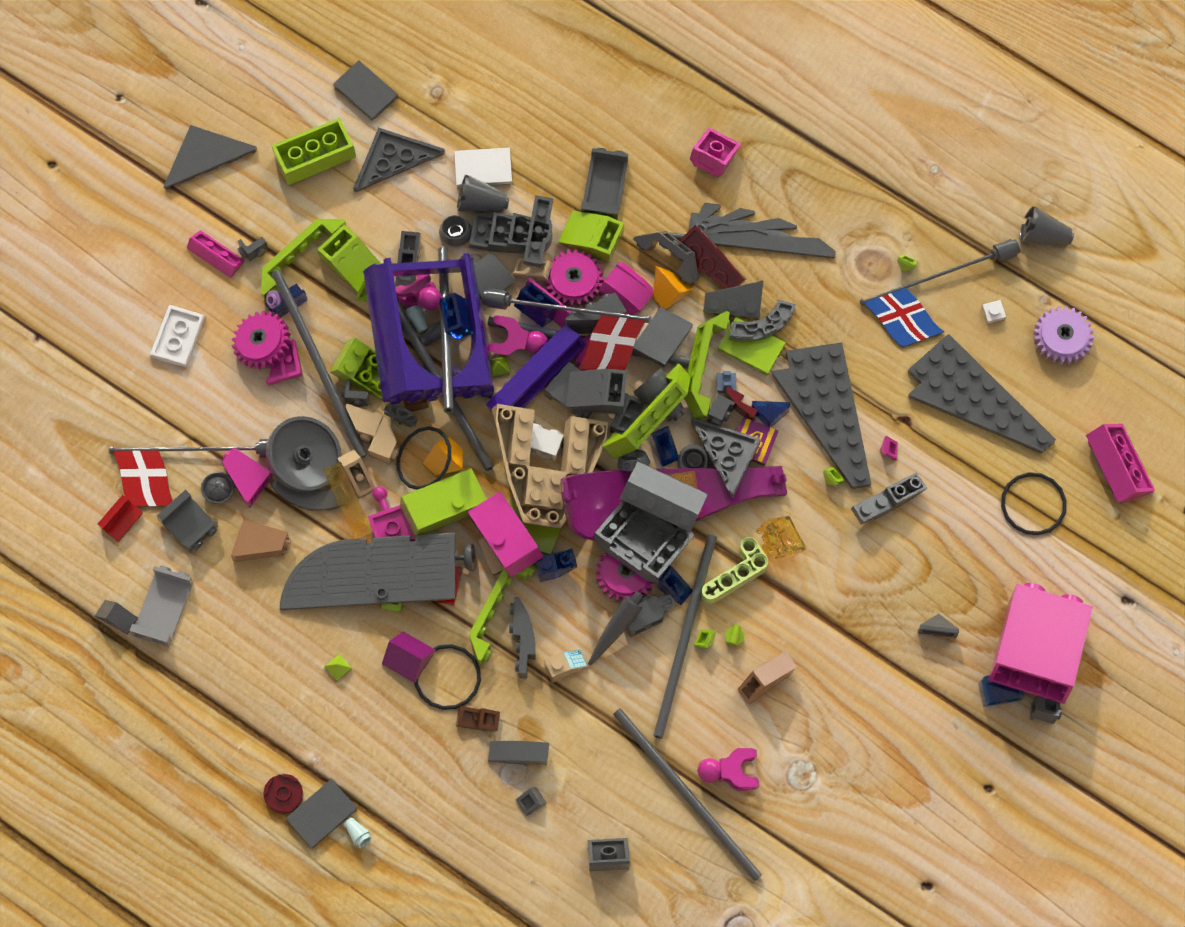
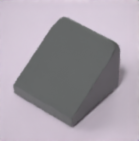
(531, 801)

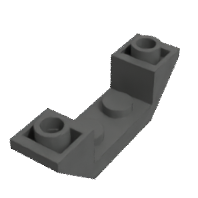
(688, 269)

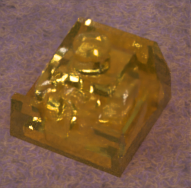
(781, 538)

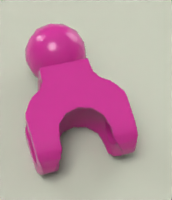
(420, 293)
(517, 338)
(729, 770)

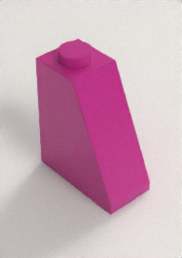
(246, 474)

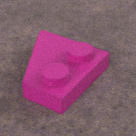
(288, 367)

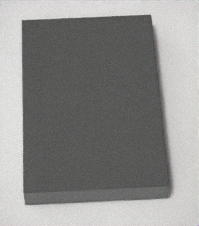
(365, 90)
(662, 337)
(321, 813)

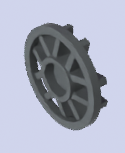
(400, 414)

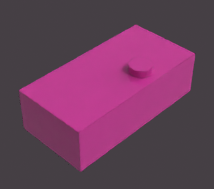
(505, 534)

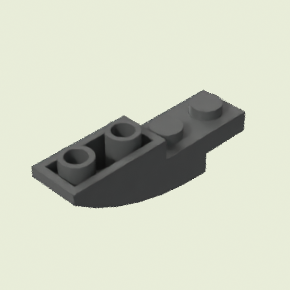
(889, 499)
(523, 631)

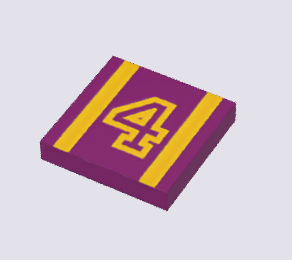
(766, 435)

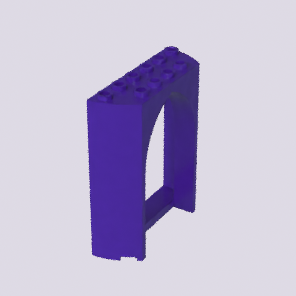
(398, 371)

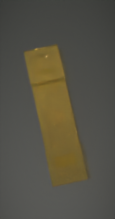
(347, 500)

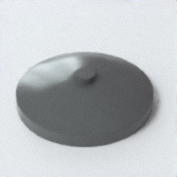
(300, 452)

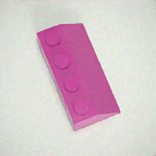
(1119, 462)

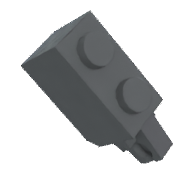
(651, 614)

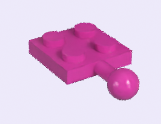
(388, 521)

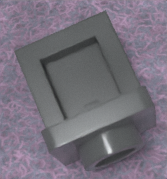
(254, 250)
(356, 398)

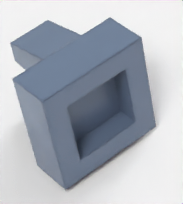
(726, 380)

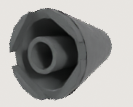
(480, 197)
(1044, 229)
(652, 388)

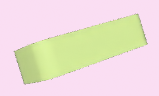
(731, 575)

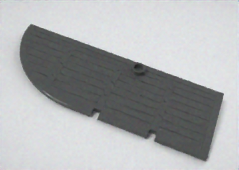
(374, 573)

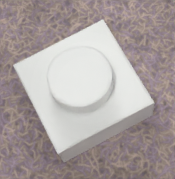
(993, 311)

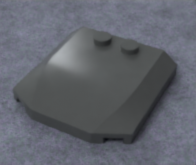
(641, 540)

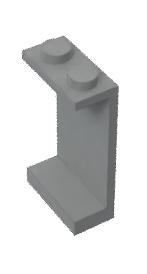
(162, 606)

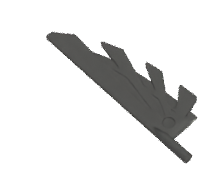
(760, 235)

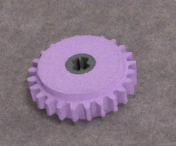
(1062, 322)

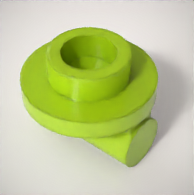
(734, 635)

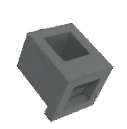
(720, 410)
(1045, 710)

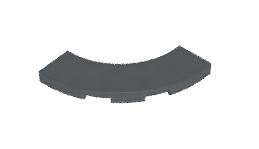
(764, 328)
(307, 500)

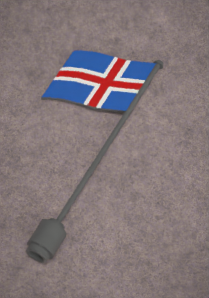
(904, 314)

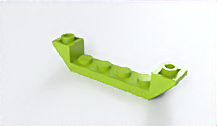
(298, 245)
(699, 404)
(652, 417)
(481, 647)

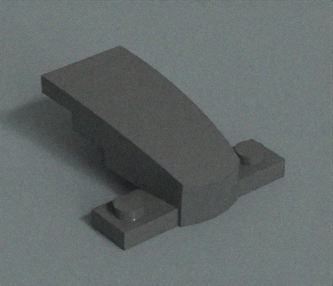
(516, 232)

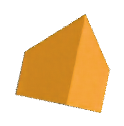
(669, 288)
(438, 456)

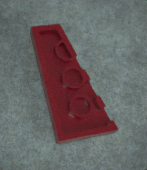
(711, 259)

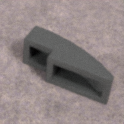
(408, 253)
(519, 752)

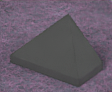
(938, 627)

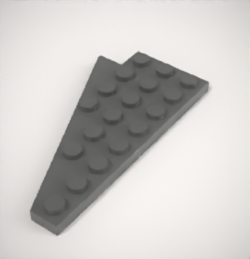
(964, 389)
(824, 398)

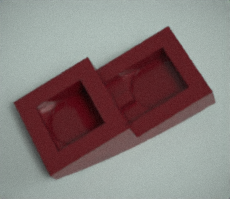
(742, 408)

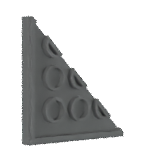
(204, 152)
(393, 155)
(728, 451)

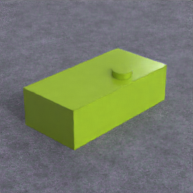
(314, 151)
(442, 502)

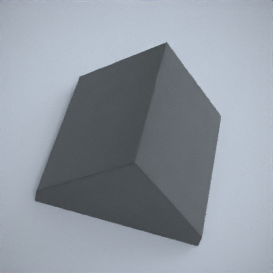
(608, 854)

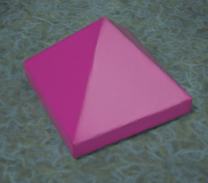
(889, 448)

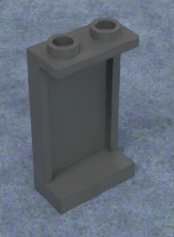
(605, 182)

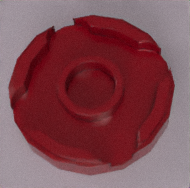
(283, 793)

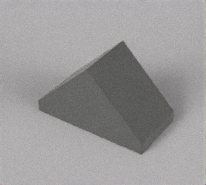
(116, 616)

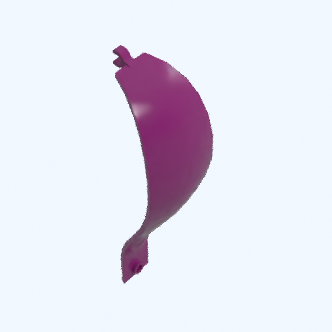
(595, 495)

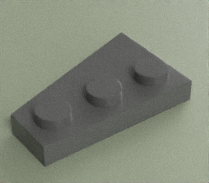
(738, 300)

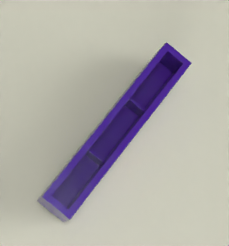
(539, 369)

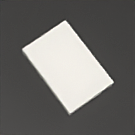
(486, 165)
(177, 336)

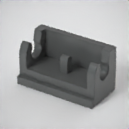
(631, 411)

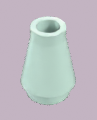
(417, 318)
(358, 834)

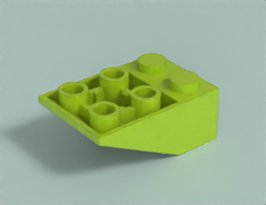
(593, 234)
(347, 256)
(359, 365)

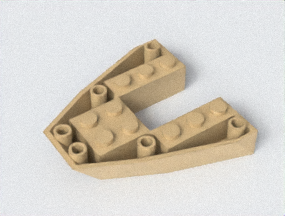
(536, 488)

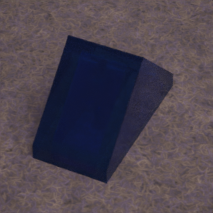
(770, 412)
(664, 446)
(674, 584)

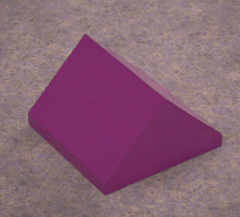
(407, 656)

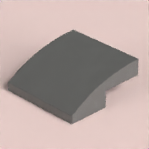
(491, 274)

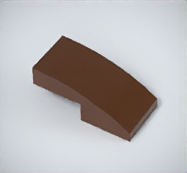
(478, 719)

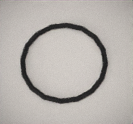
(404, 444)
(1020, 528)
(471, 695)

